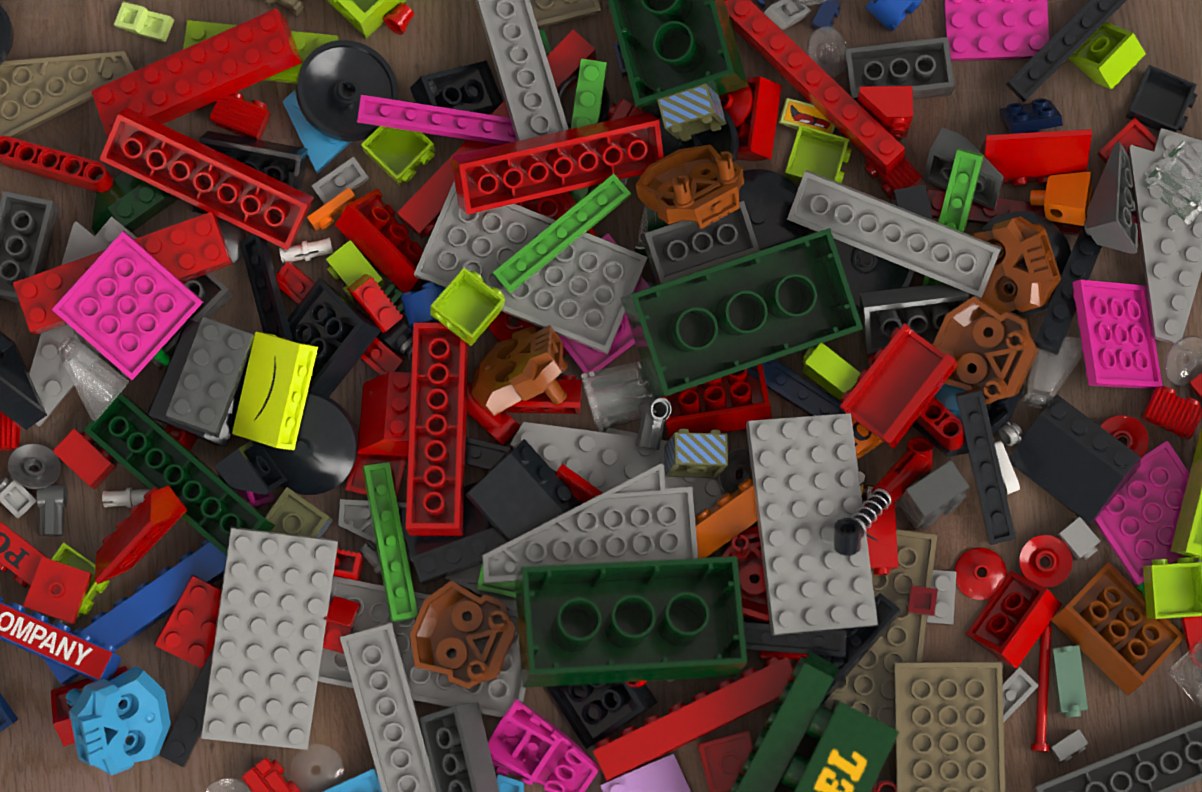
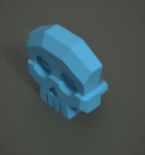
(103, 725)

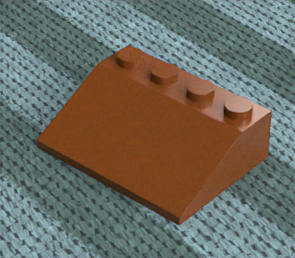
(1114, 630)

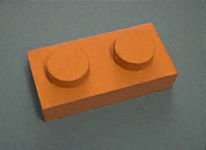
(325, 215)

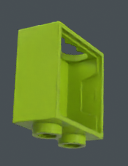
(398, 151)
(818, 153)
(468, 306)
(829, 371)
(73, 558)
(1173, 588)

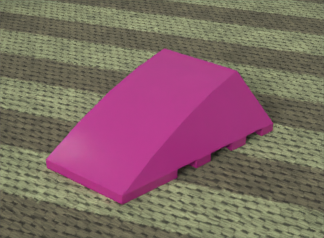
(539, 752)

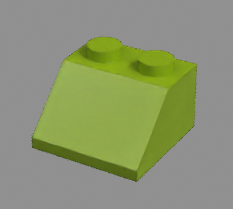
(1108, 55)

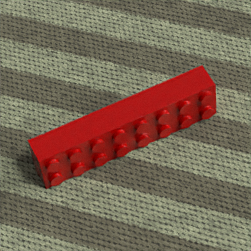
(202, 72)
(556, 162)
(206, 178)
(184, 249)
(437, 432)
(694, 720)

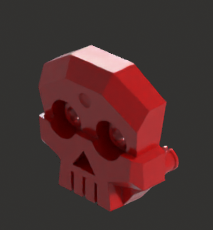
(749, 558)

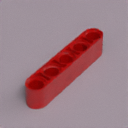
(60, 171)
(940, 426)

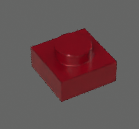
(922, 600)

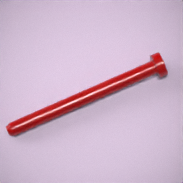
(1043, 688)

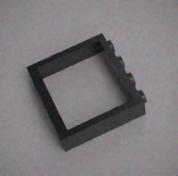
(17, 392)

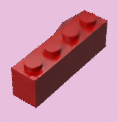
(382, 239)

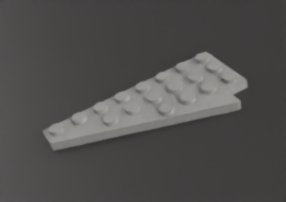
(622, 525)

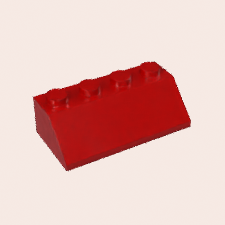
(138, 533)

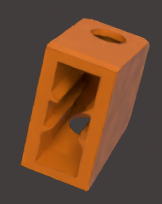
(1065, 197)

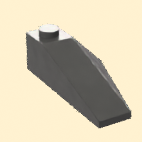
(1111, 205)

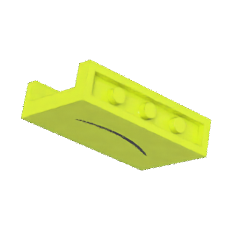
(274, 391)

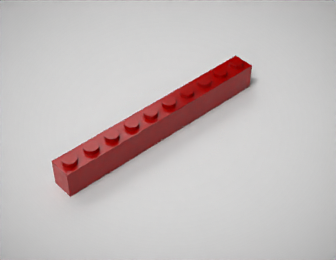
(815, 85)
(426, 204)

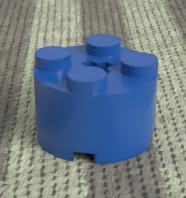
(892, 12)
(418, 304)

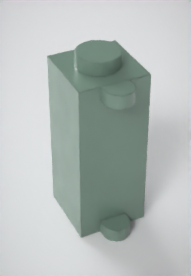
(1068, 681)

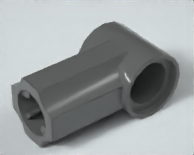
(652, 424)
(52, 503)

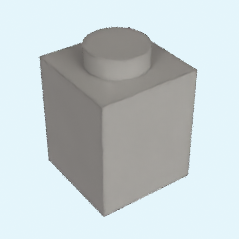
(1079, 539)

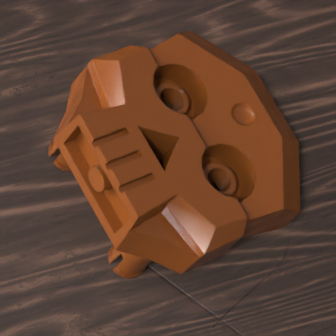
(692, 186)
(1031, 283)
(965, 340)
(520, 370)
(442, 628)

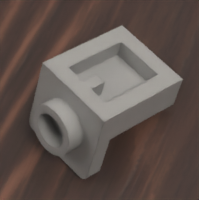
(15, 497)

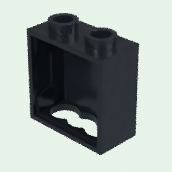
(1162, 100)

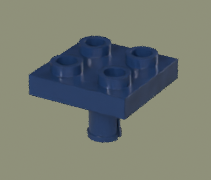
(1031, 116)

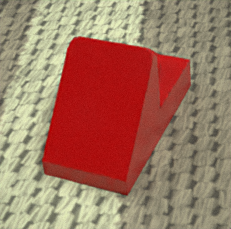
(339, 622)

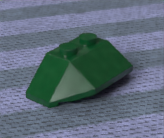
(130, 203)

